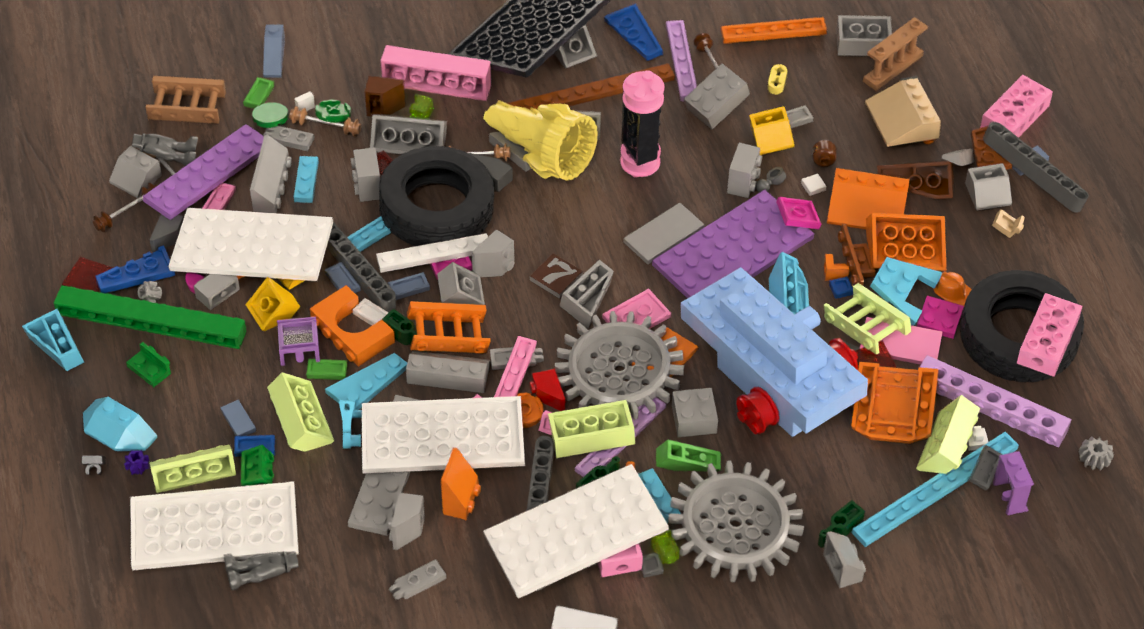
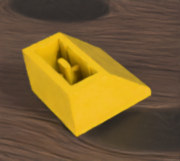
(771, 130)

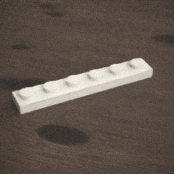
(428, 253)

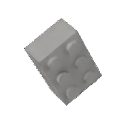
(861, 33)
(717, 96)

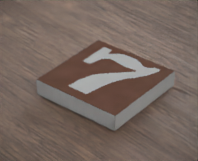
(556, 275)

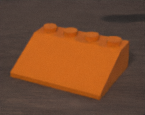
(862, 193)
(907, 239)

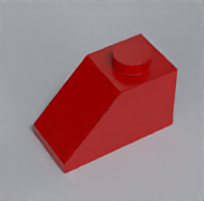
(548, 389)

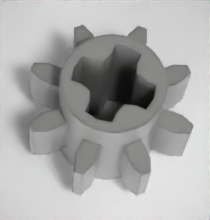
(149, 291)

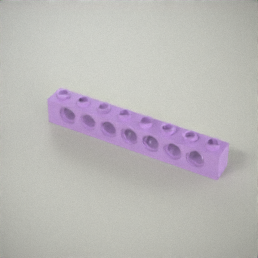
(1000, 403)

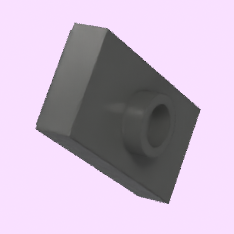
(985, 468)

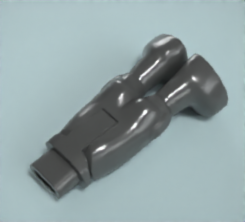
(164, 147)
(260, 567)

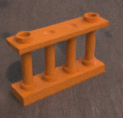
(448, 312)

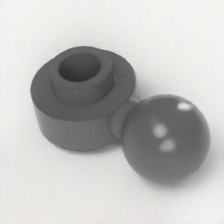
(774, 176)

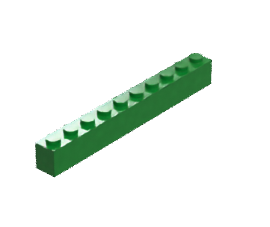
(150, 317)

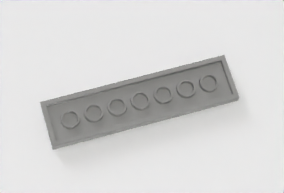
(377, 495)

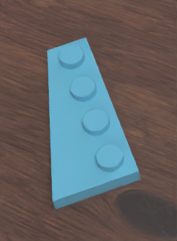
(367, 382)

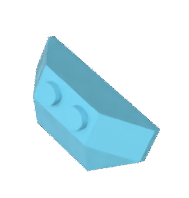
(789, 283)
(117, 426)

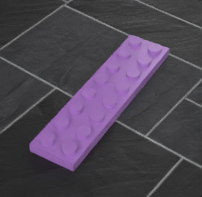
(205, 172)

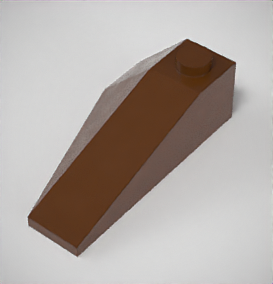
(928, 179)

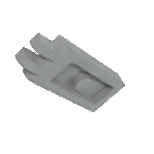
(291, 137)
(500, 357)
(418, 580)

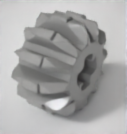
(1096, 453)

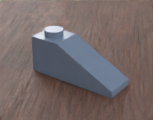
(273, 50)

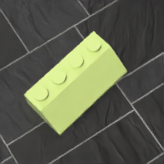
(299, 413)
(591, 428)
(949, 437)
(193, 468)

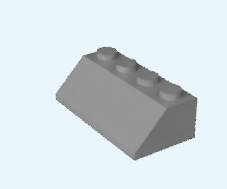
(404, 134)
(270, 176)
(447, 371)

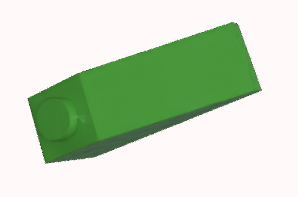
(686, 457)

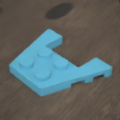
(896, 281)

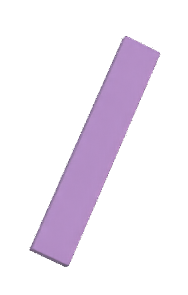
(681, 57)
(604, 457)

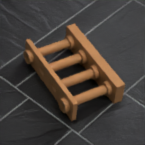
(903, 56)
(186, 86)

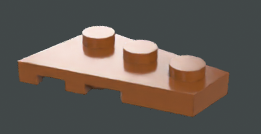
(985, 154)

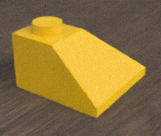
(271, 304)

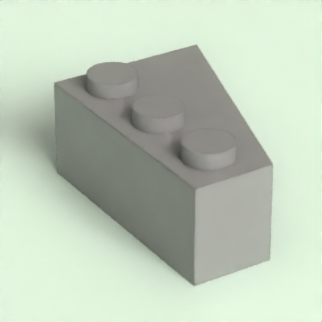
(587, 293)

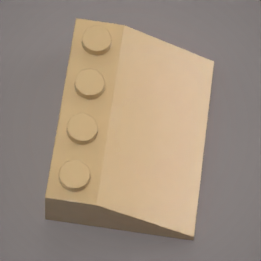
(904, 114)

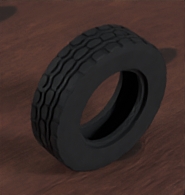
(431, 166)
(1003, 292)

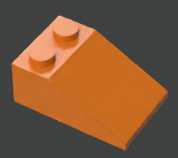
(459, 486)

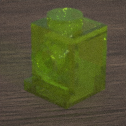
(422, 107)
(665, 547)

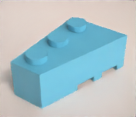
(54, 338)

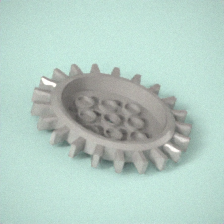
(601, 343)
(726, 491)

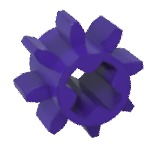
(136, 462)

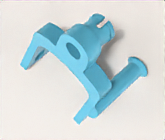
(347, 415)

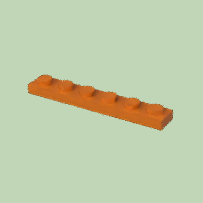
(773, 30)

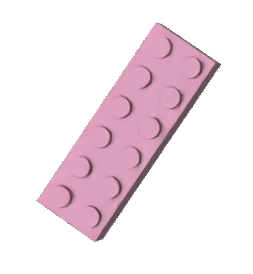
(438, 72)

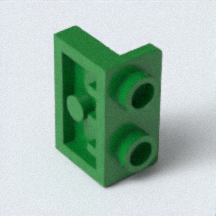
(149, 365)
(256, 466)

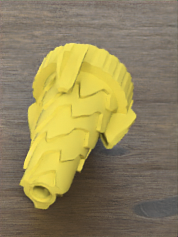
(556, 137)

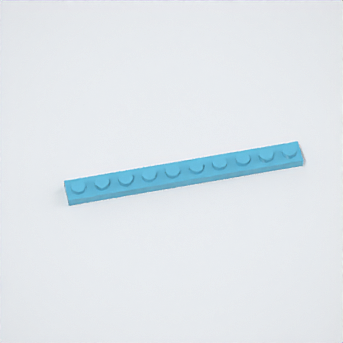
(926, 494)

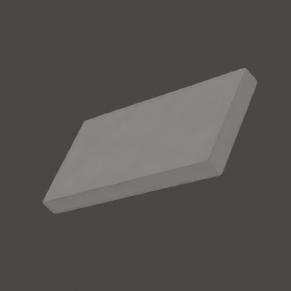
(663, 233)

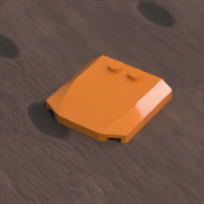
(896, 404)

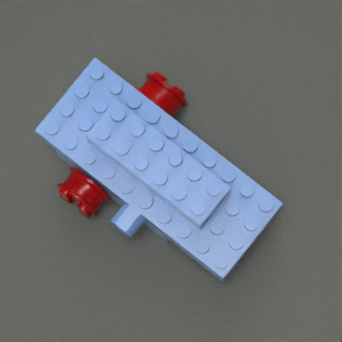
(774, 356)

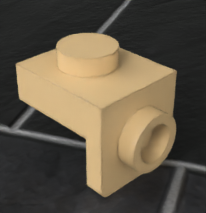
(1007, 224)

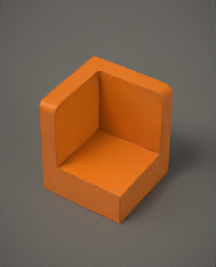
(834, 271)

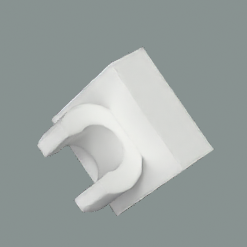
(977, 439)

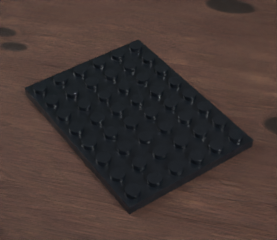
(526, 33)

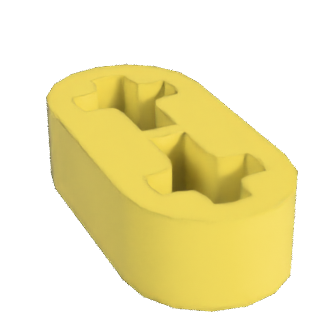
(777, 79)

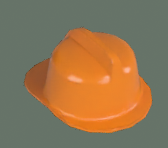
(952, 288)

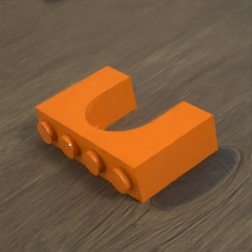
(357, 346)

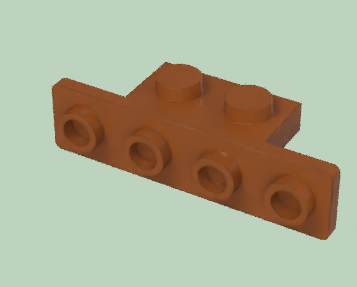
(857, 257)

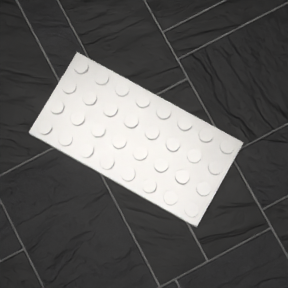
(251, 244)
(424, 432)
(212, 523)
(575, 530)

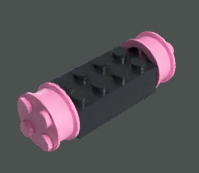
(641, 123)

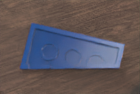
(634, 29)
(148, 268)

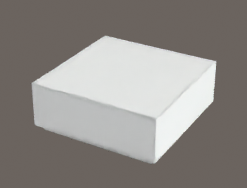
(305, 101)
(813, 184)

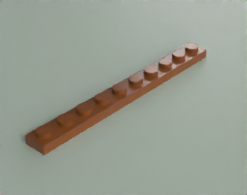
(590, 91)

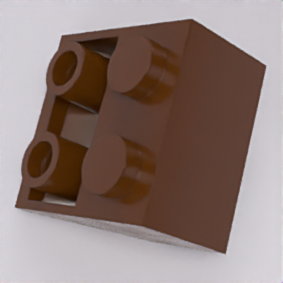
(384, 95)

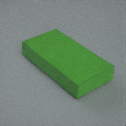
(258, 93)
(327, 369)

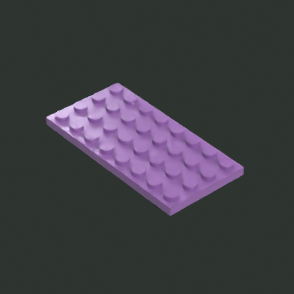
(742, 238)

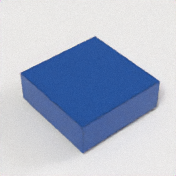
(841, 287)

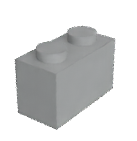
(216, 289)

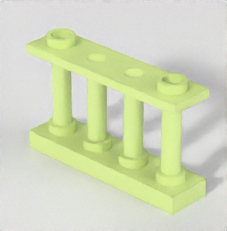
(872, 304)

